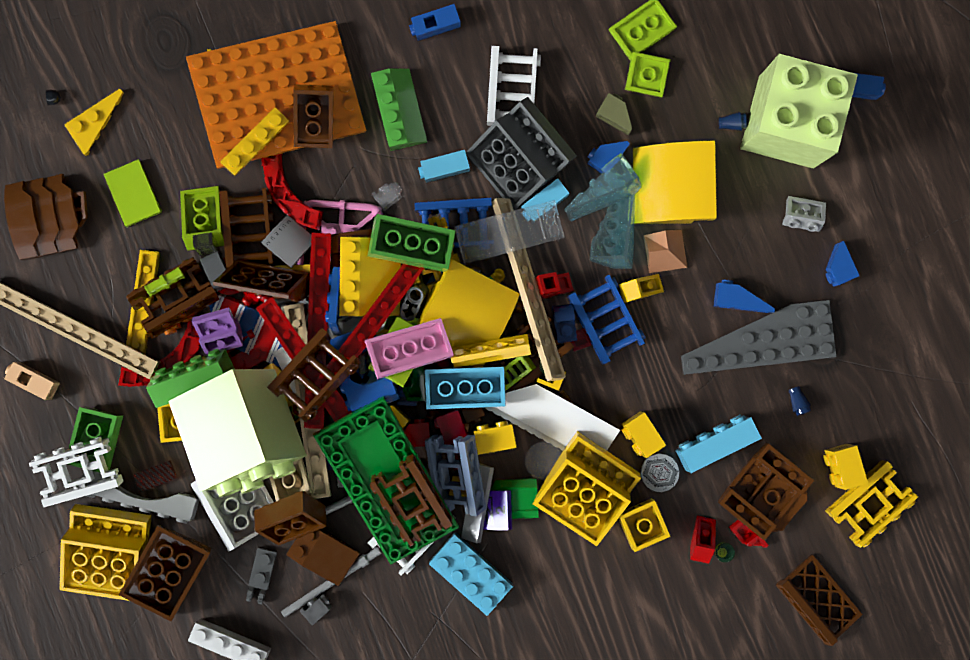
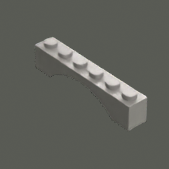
(181, 506)

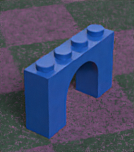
(359, 394)

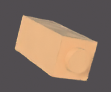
(31, 380)

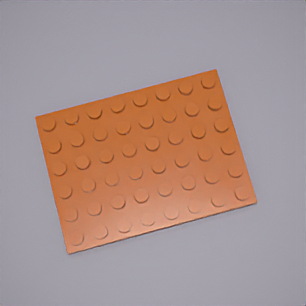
(250, 79)

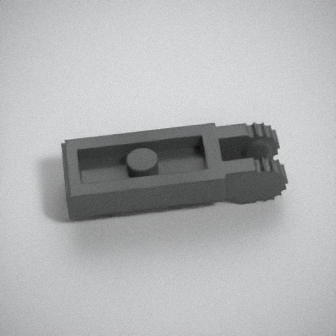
(261, 573)

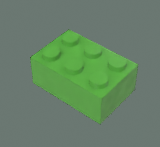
(93, 424)

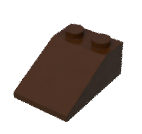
(313, 116)
(324, 555)

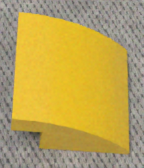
(675, 182)
(469, 305)
(587, 489)
(101, 549)

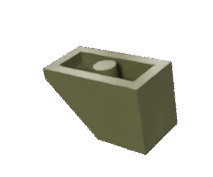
(615, 113)

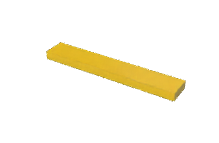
(146, 270)

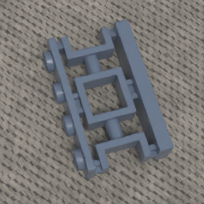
(468, 472)

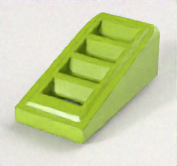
(527, 363)

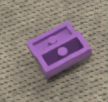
(218, 330)

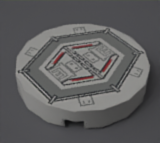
(659, 472)

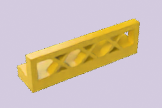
(490, 351)

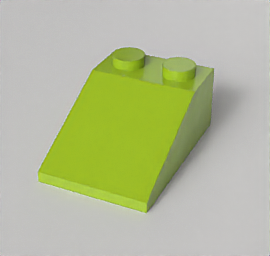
(201, 214)

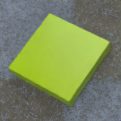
(647, 74)

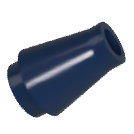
(734, 121)
(799, 402)

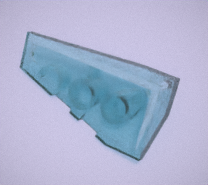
(612, 186)
(615, 236)

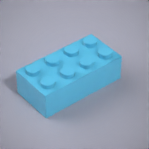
(465, 387)
(717, 444)
(471, 574)

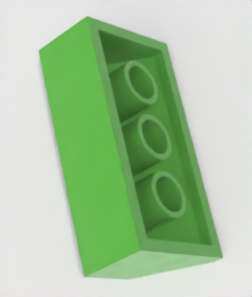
(399, 108)

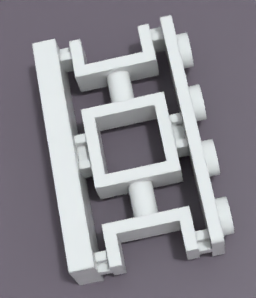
(80, 486)

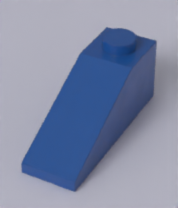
(736, 297)

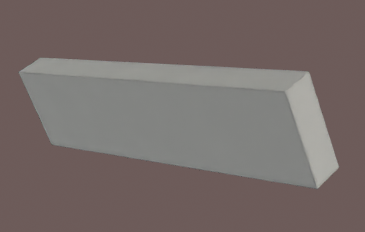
(474, 525)

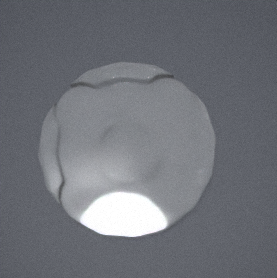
(541, 459)

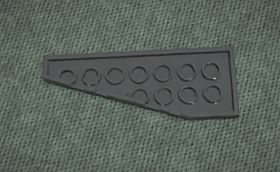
(784, 336)

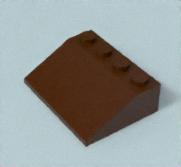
(265, 280)
(165, 572)

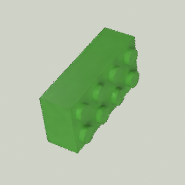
(411, 243)
(183, 377)

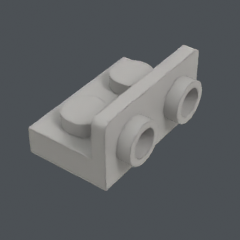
(804, 214)

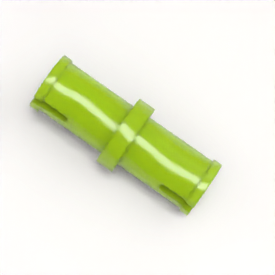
(164, 281)

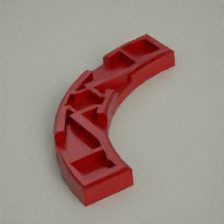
(285, 197)
(183, 352)

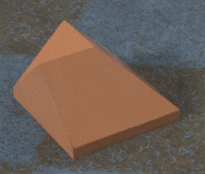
(665, 251)

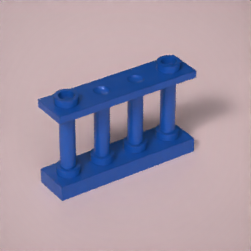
(462, 206)
(596, 335)

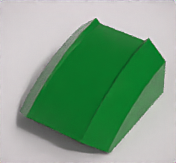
(522, 496)

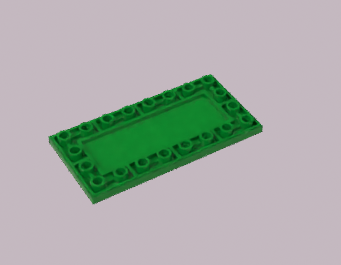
(370, 444)

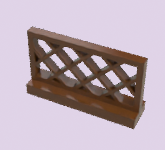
(811, 614)

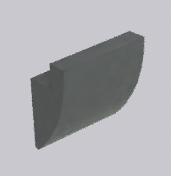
(520, 153)

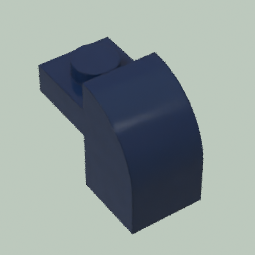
(564, 322)

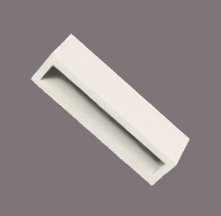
(227, 642)

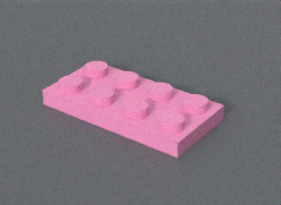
(409, 348)

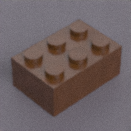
(290, 518)

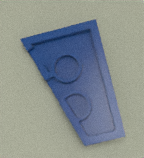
(333, 299)

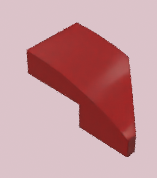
(746, 535)

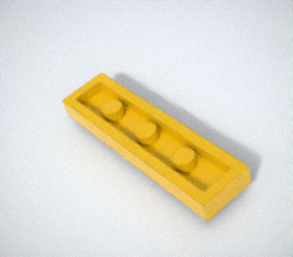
(254, 141)

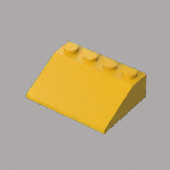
(362, 277)

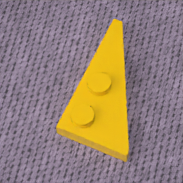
(89, 124)

